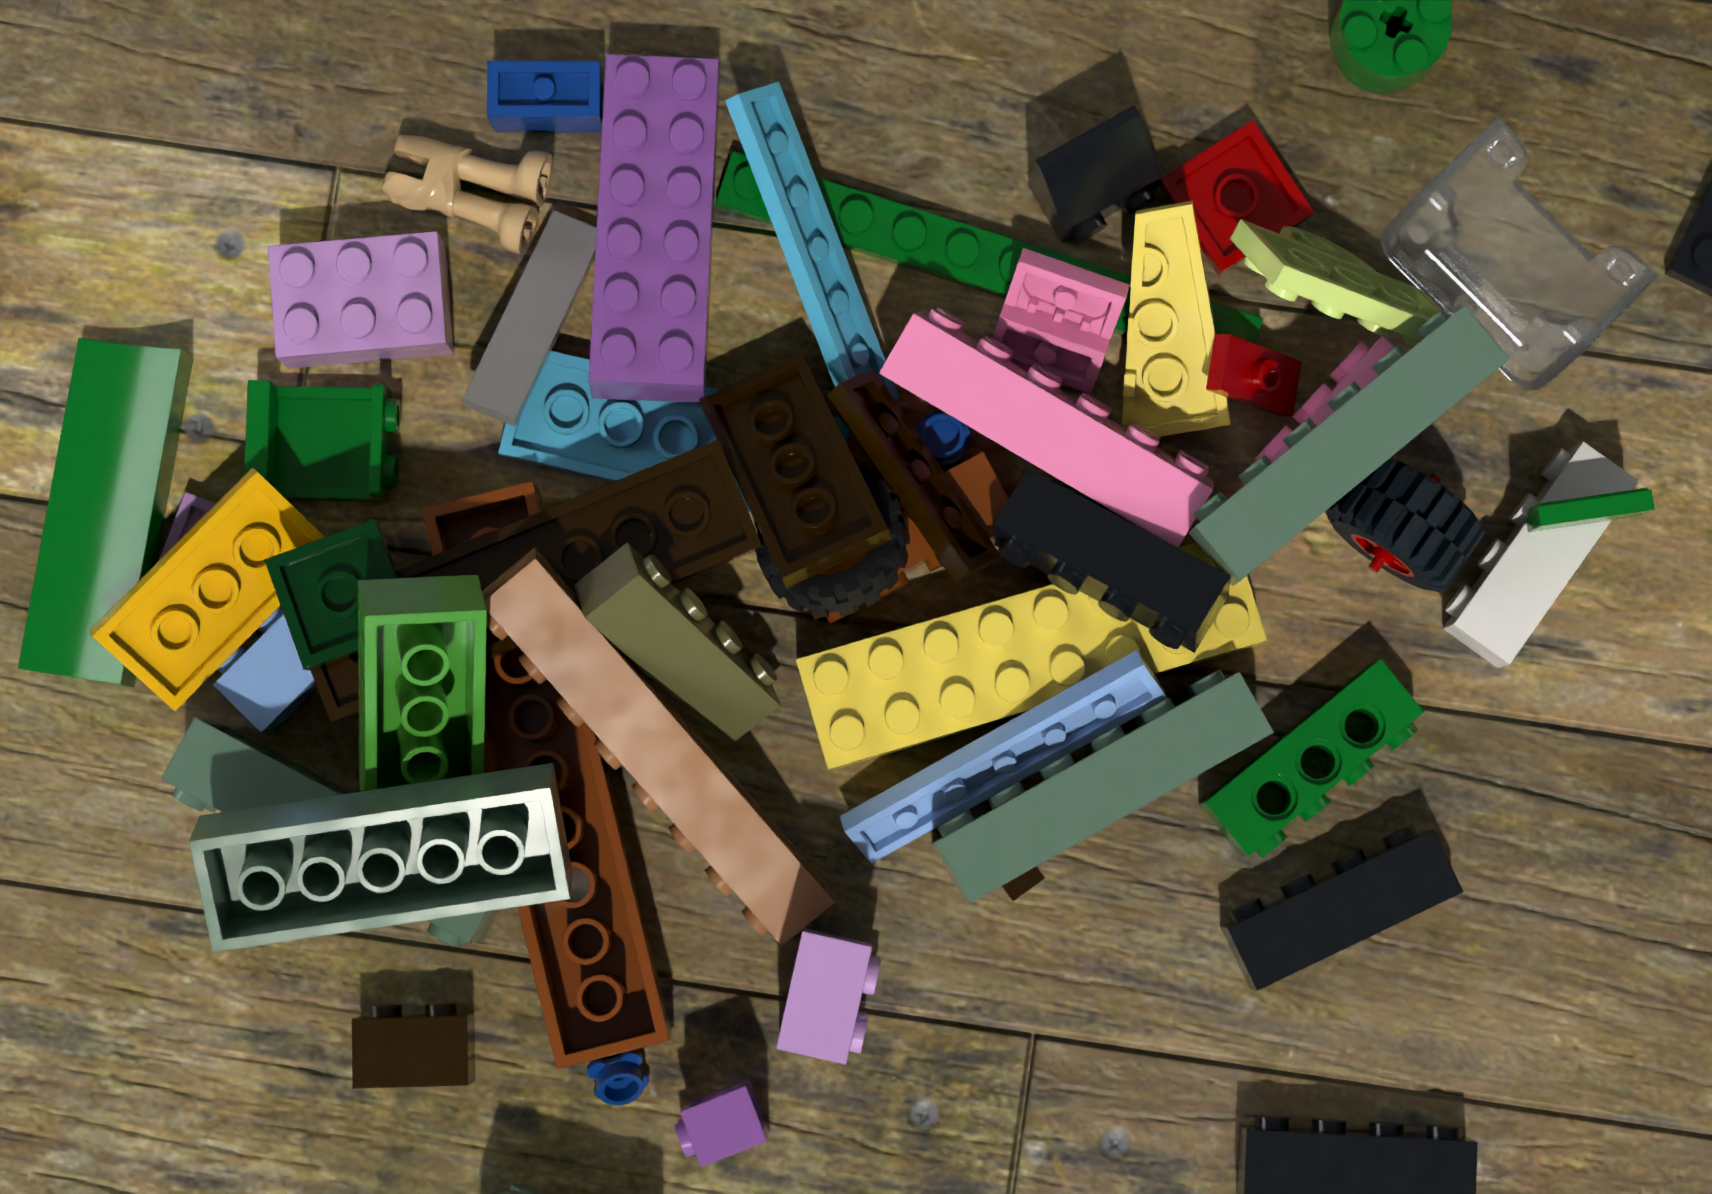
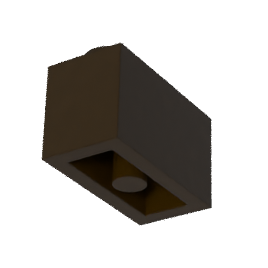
(413, 1049)

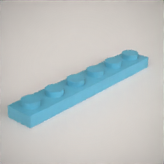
(806, 234)

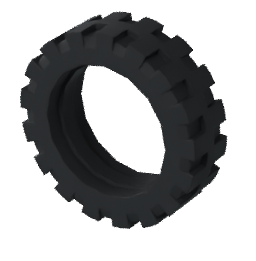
(861, 581)

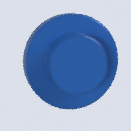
(944, 437)

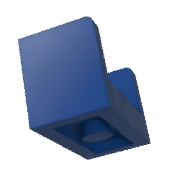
(545, 96)

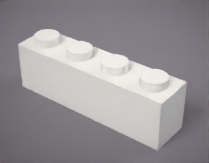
(1532, 567)

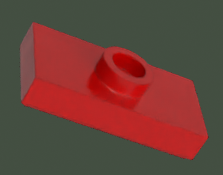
(1253, 375)

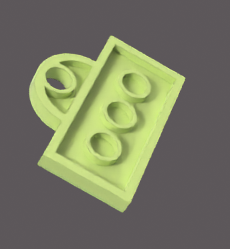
(1333, 279)

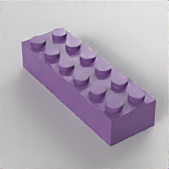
(654, 229)

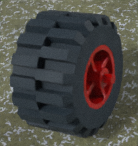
(1408, 525)

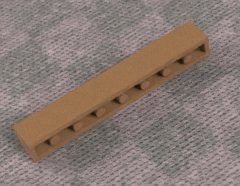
(657, 748)

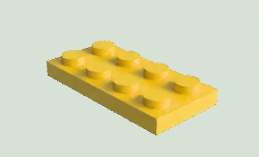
(205, 592)

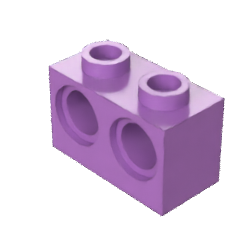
(722, 1123)

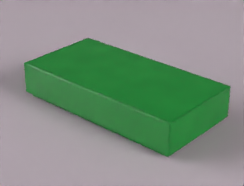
(1589, 509)

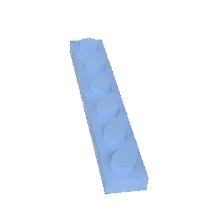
(1003, 757)

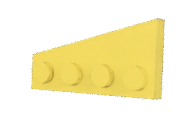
(1170, 328)

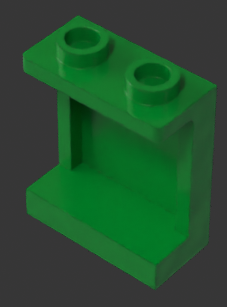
(323, 441)

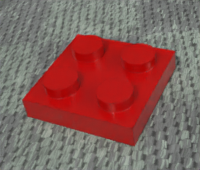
(1232, 183)

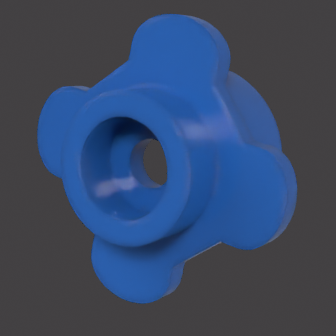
(618, 1077)

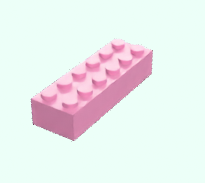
(1048, 426)

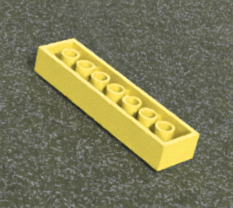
(988, 666)

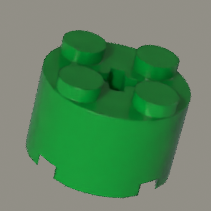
(1386, 63)

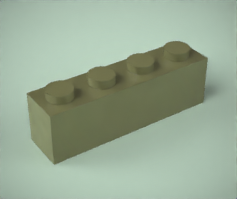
(677, 643)

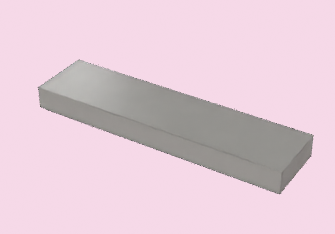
(532, 319)

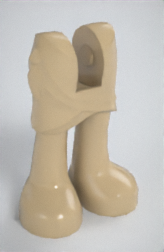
(442, 190)

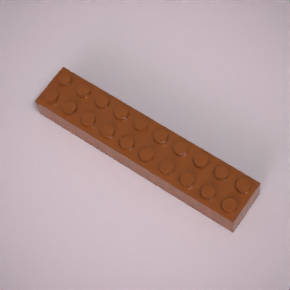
(595, 948)

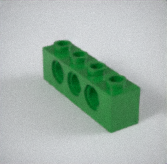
(1371, 692)

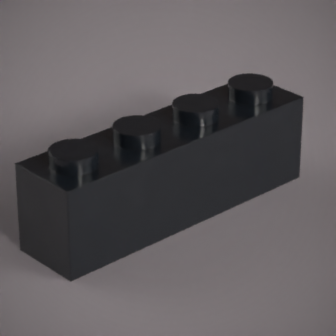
(1110, 561)
(1340, 908)
(1353, 1162)

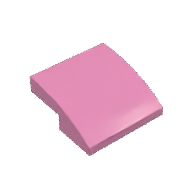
(1060, 318)

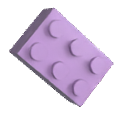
(360, 300)
(825, 996)

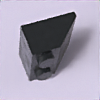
(1096, 176)

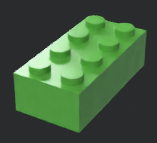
(420, 679)

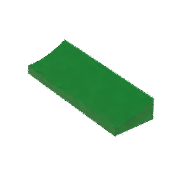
(104, 502)

